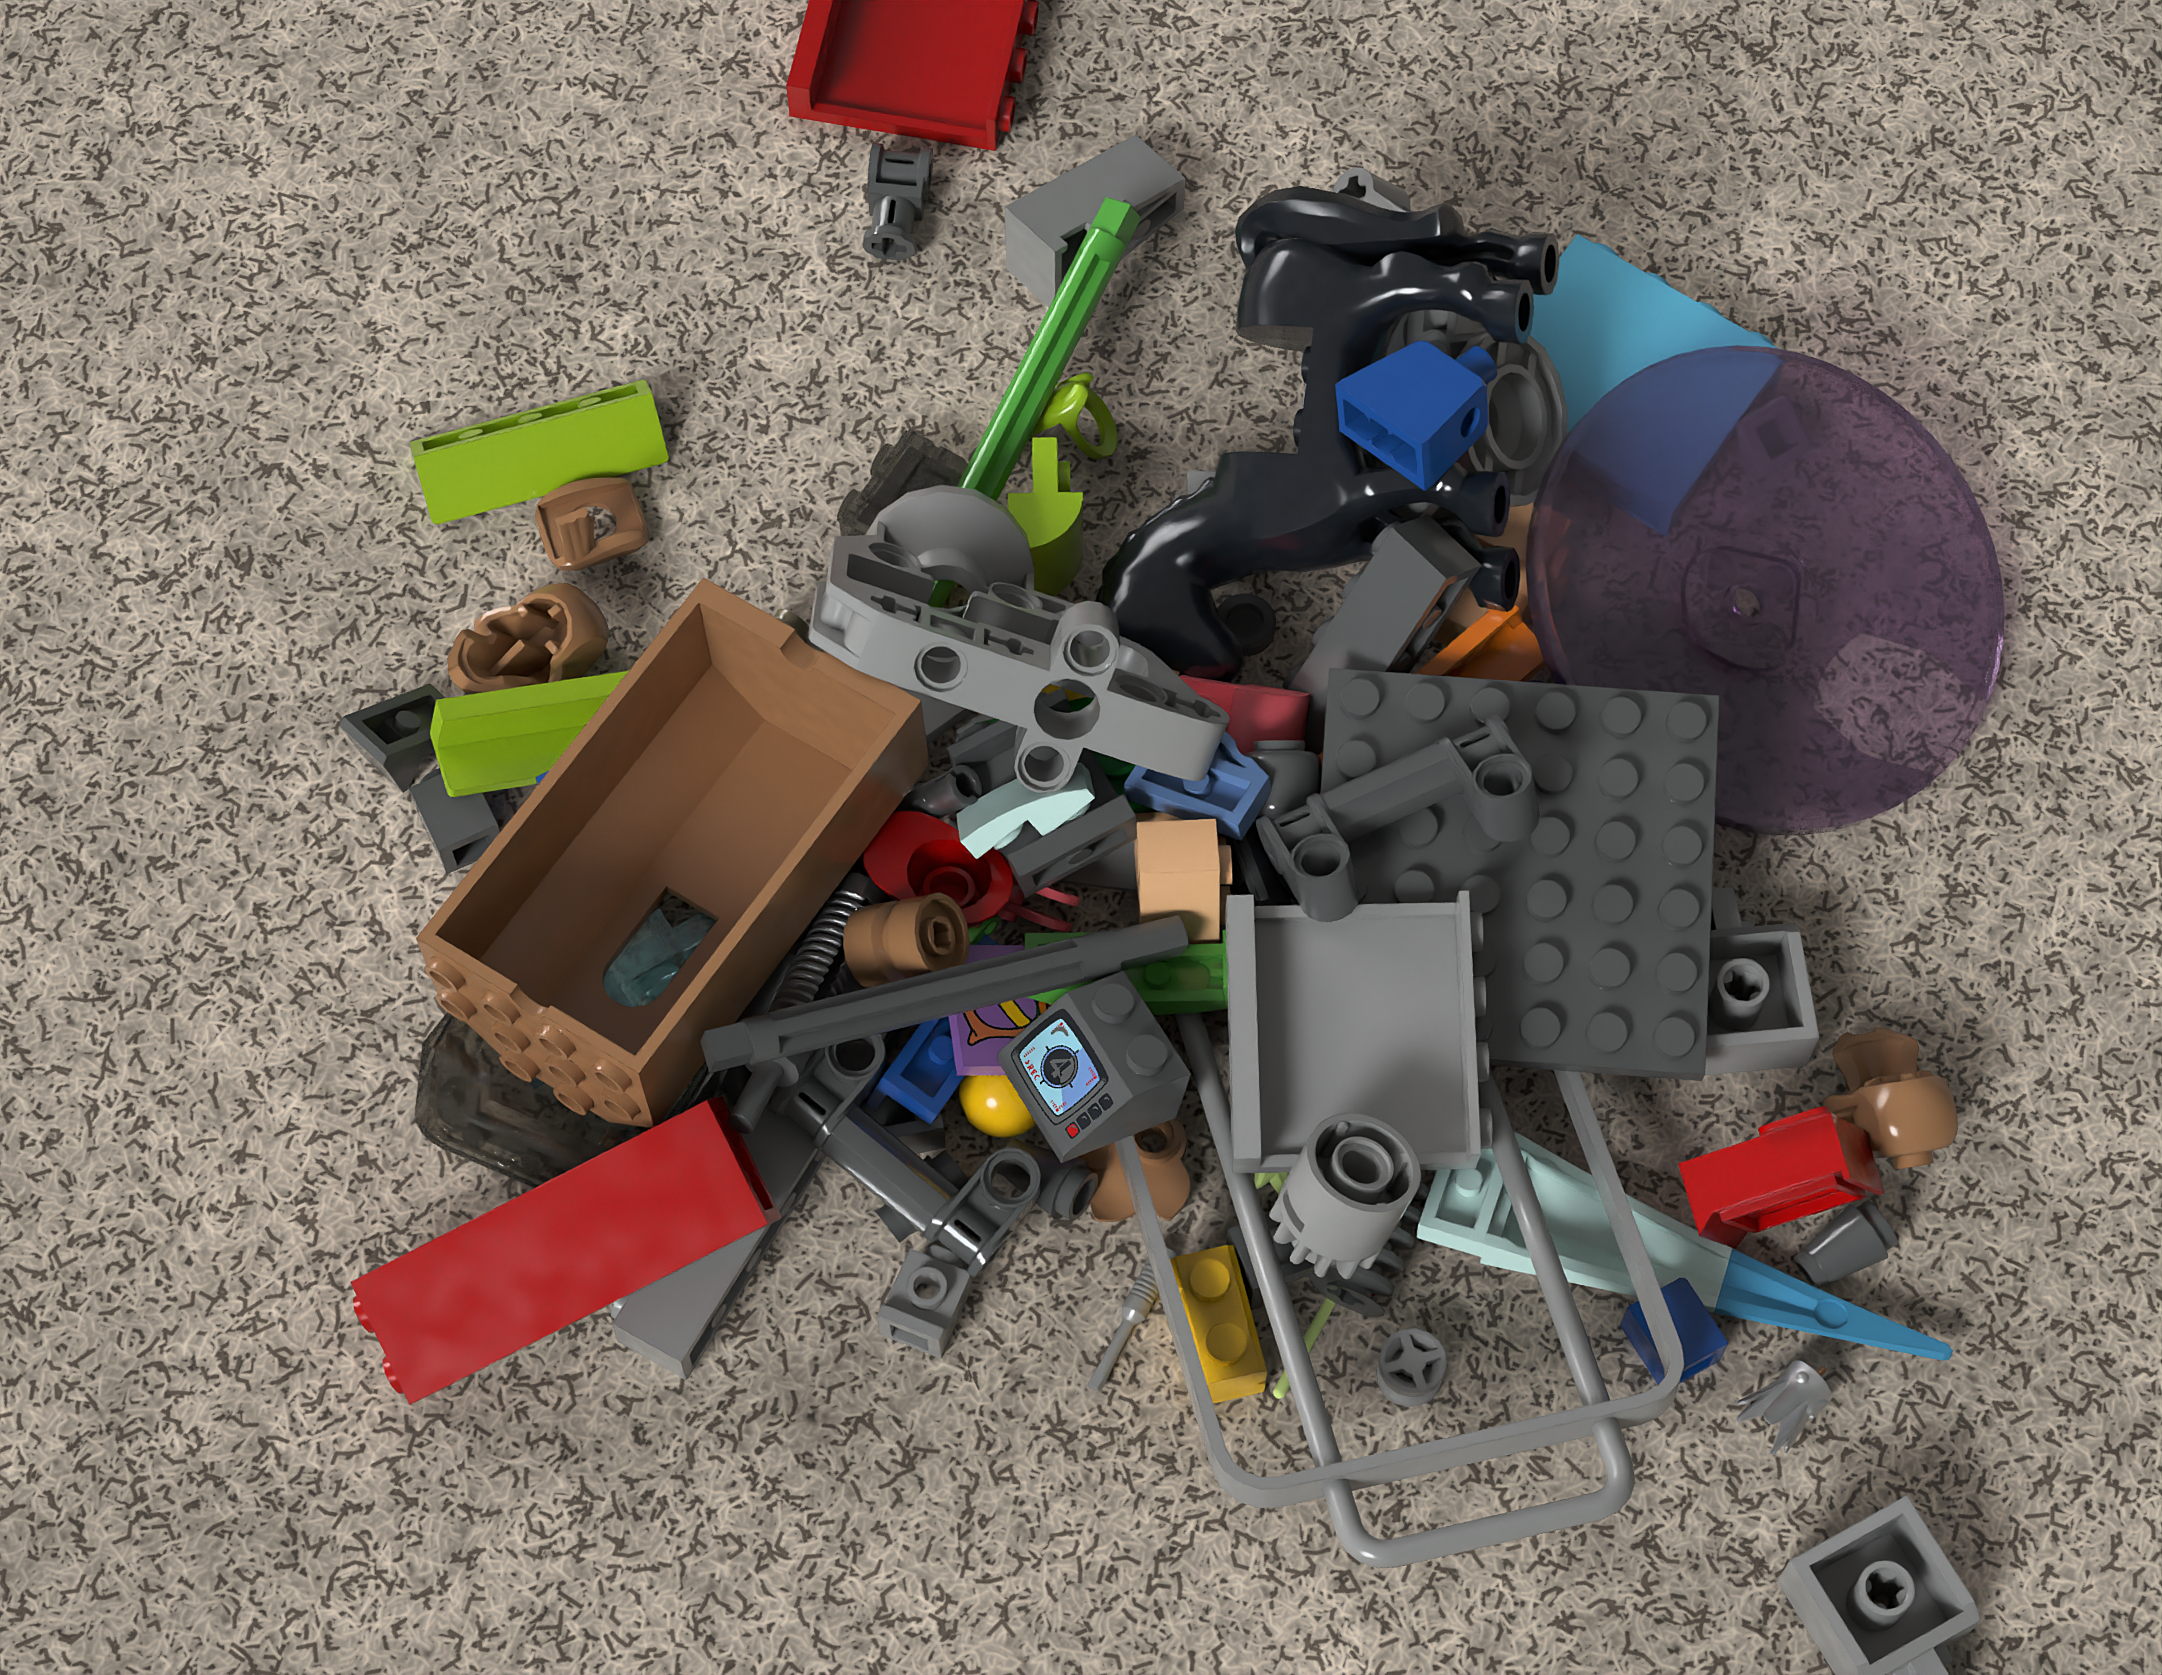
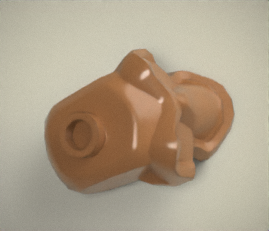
(539, 640)
(1899, 1107)

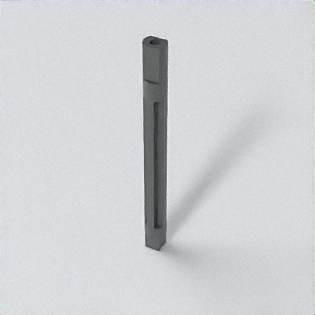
(941, 993)

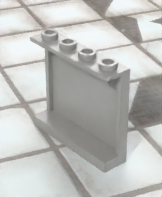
(1356, 1022)

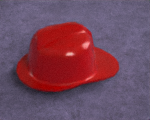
(925, 856)

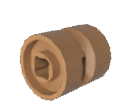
(905, 939)

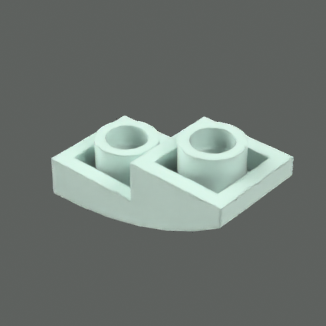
(1001, 813)

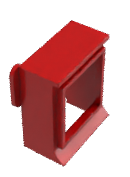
(1781, 1176)

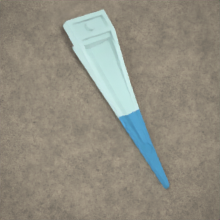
(1474, 1215)

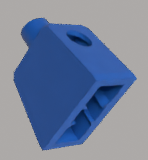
(1418, 408)

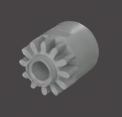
(1346, 1193)

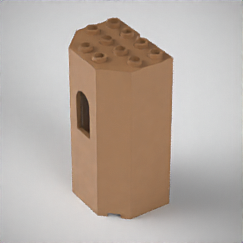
(709, 773)

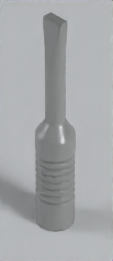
(1133, 1311)

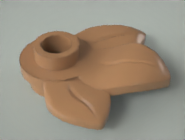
(1163, 1171)

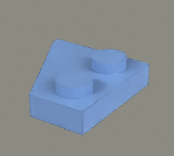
(1229, 793)

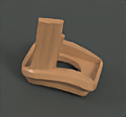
(569, 529)

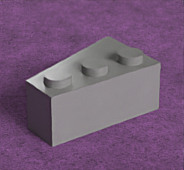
(1053, 220)

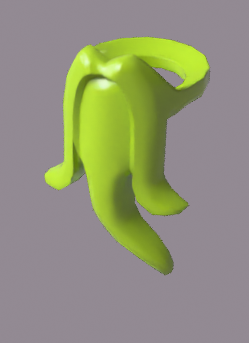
(1064, 409)

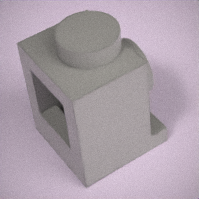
(920, 1321)

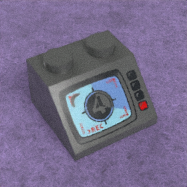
(1095, 1068)

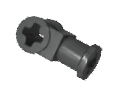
(896, 194)

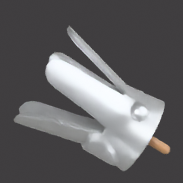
(1792, 1399)

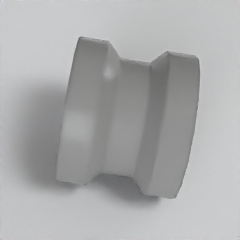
(1409, 1353)

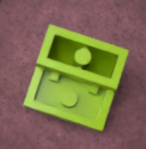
(1051, 519)

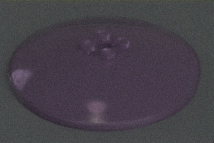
(1842, 525)

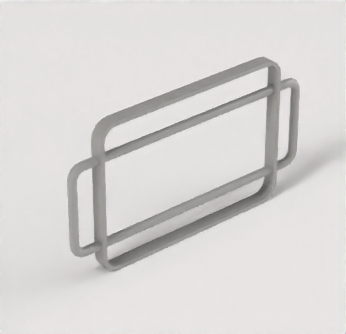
(1338, 1478)

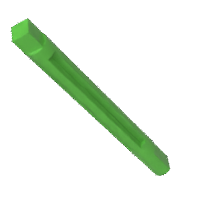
(1047, 357)

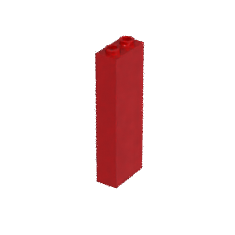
(563, 1250)

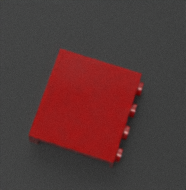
(913, 66)

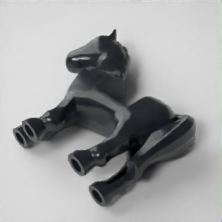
(1333, 284)

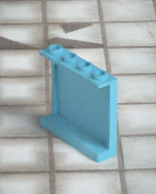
(1618, 320)

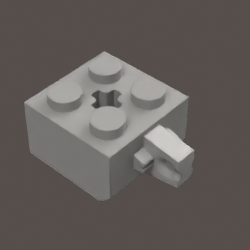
(1773, 1010)
(1881, 1555)

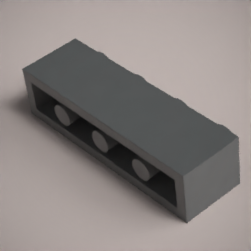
(1386, 613)

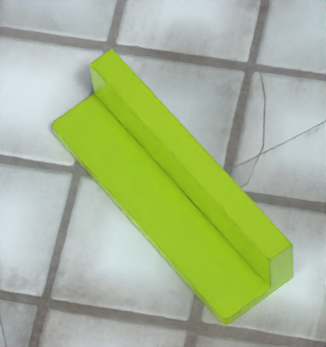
(539, 451)
(512, 733)

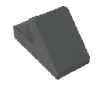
(395, 733)

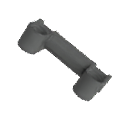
(1311, 840)
(897, 1172)

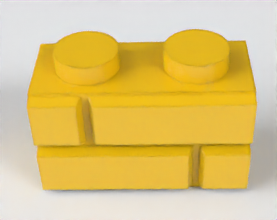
(1221, 1322)

